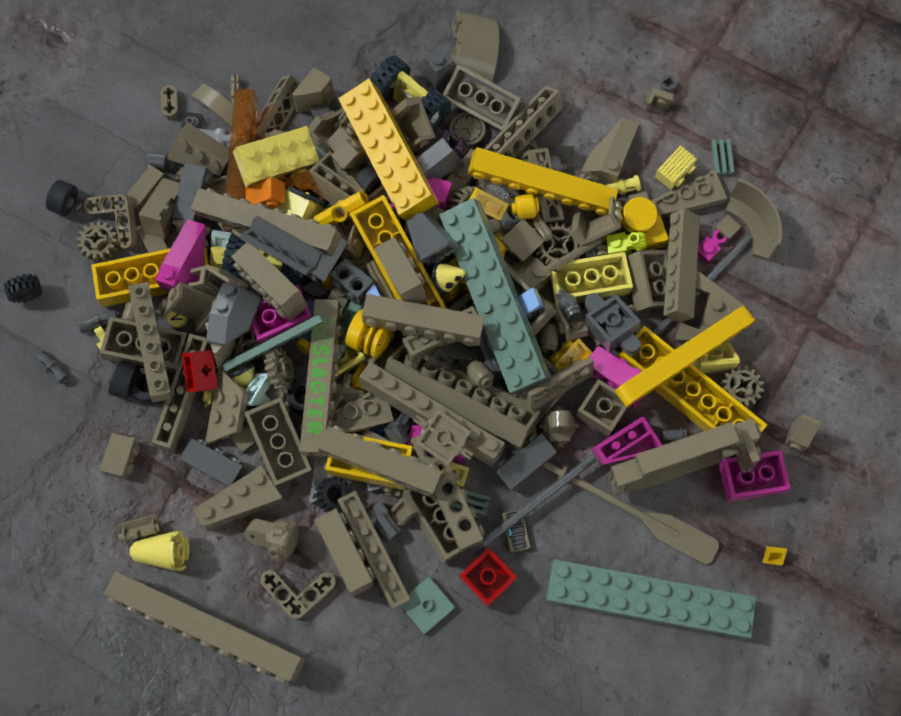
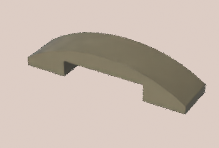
(214, 102)

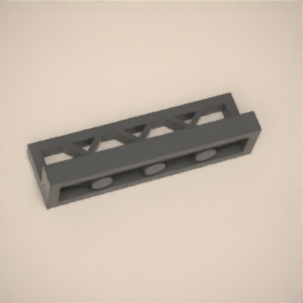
(282, 246)

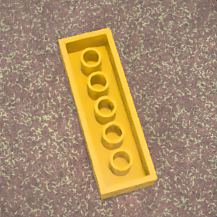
(115, 276)

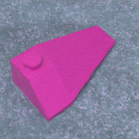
(183, 256)

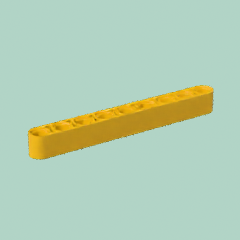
(684, 356)

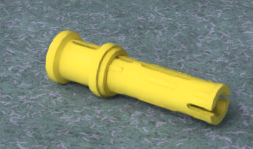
(626, 185)

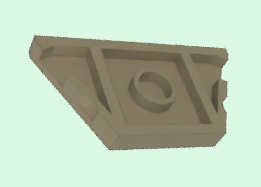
(227, 408)

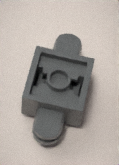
(618, 317)

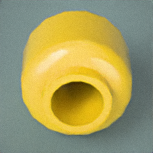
(525, 206)

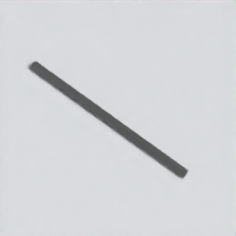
(717, 270)
(532, 505)

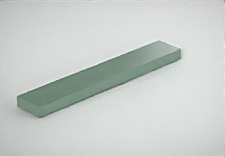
(275, 342)

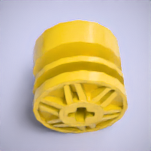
(372, 339)

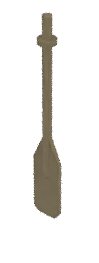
(663, 526)

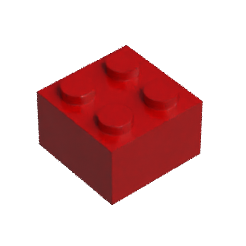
(487, 577)

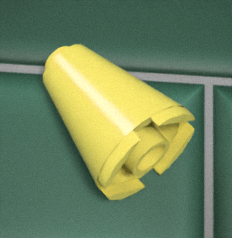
(162, 551)

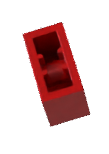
(194, 379)

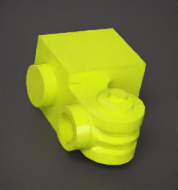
(625, 243)

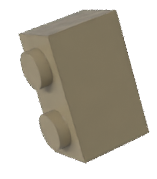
(120, 456)

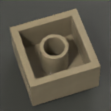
(601, 408)

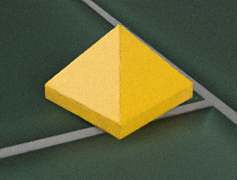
(774, 555)

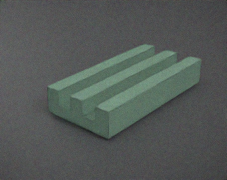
(721, 144)
(478, 496)

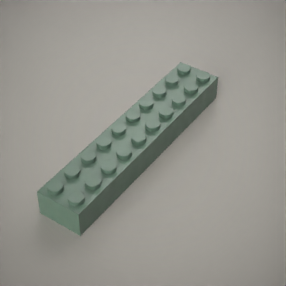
(495, 297)
(651, 599)

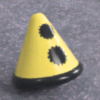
(446, 277)
(243, 374)

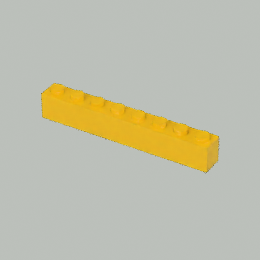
(541, 181)

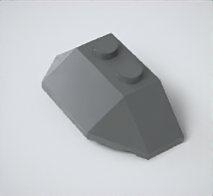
(232, 313)

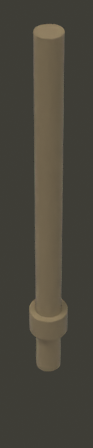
(557, 264)

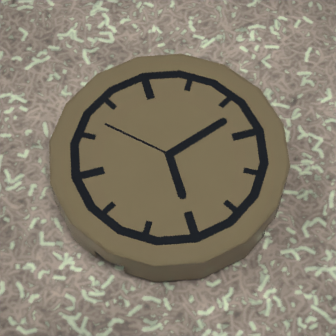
(468, 127)

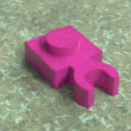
(710, 247)

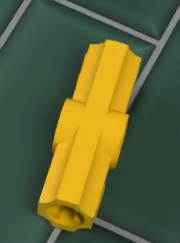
(350, 204)

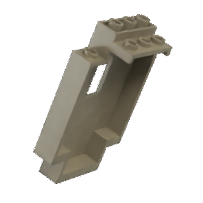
(689, 456)

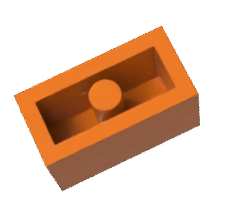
(267, 192)

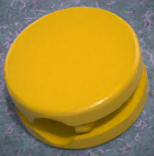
(639, 215)

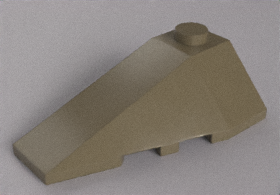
(611, 152)

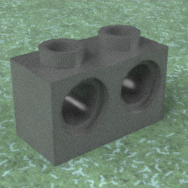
(355, 278)

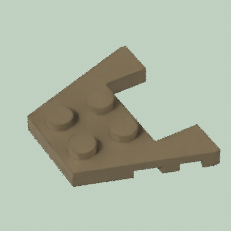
(717, 307)

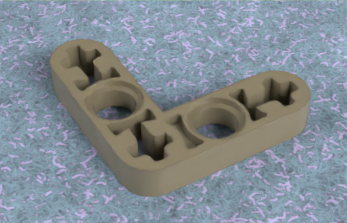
(120, 212)
(301, 599)

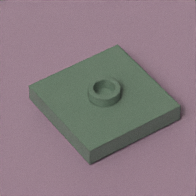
(427, 605)

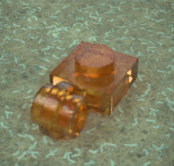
(300, 179)

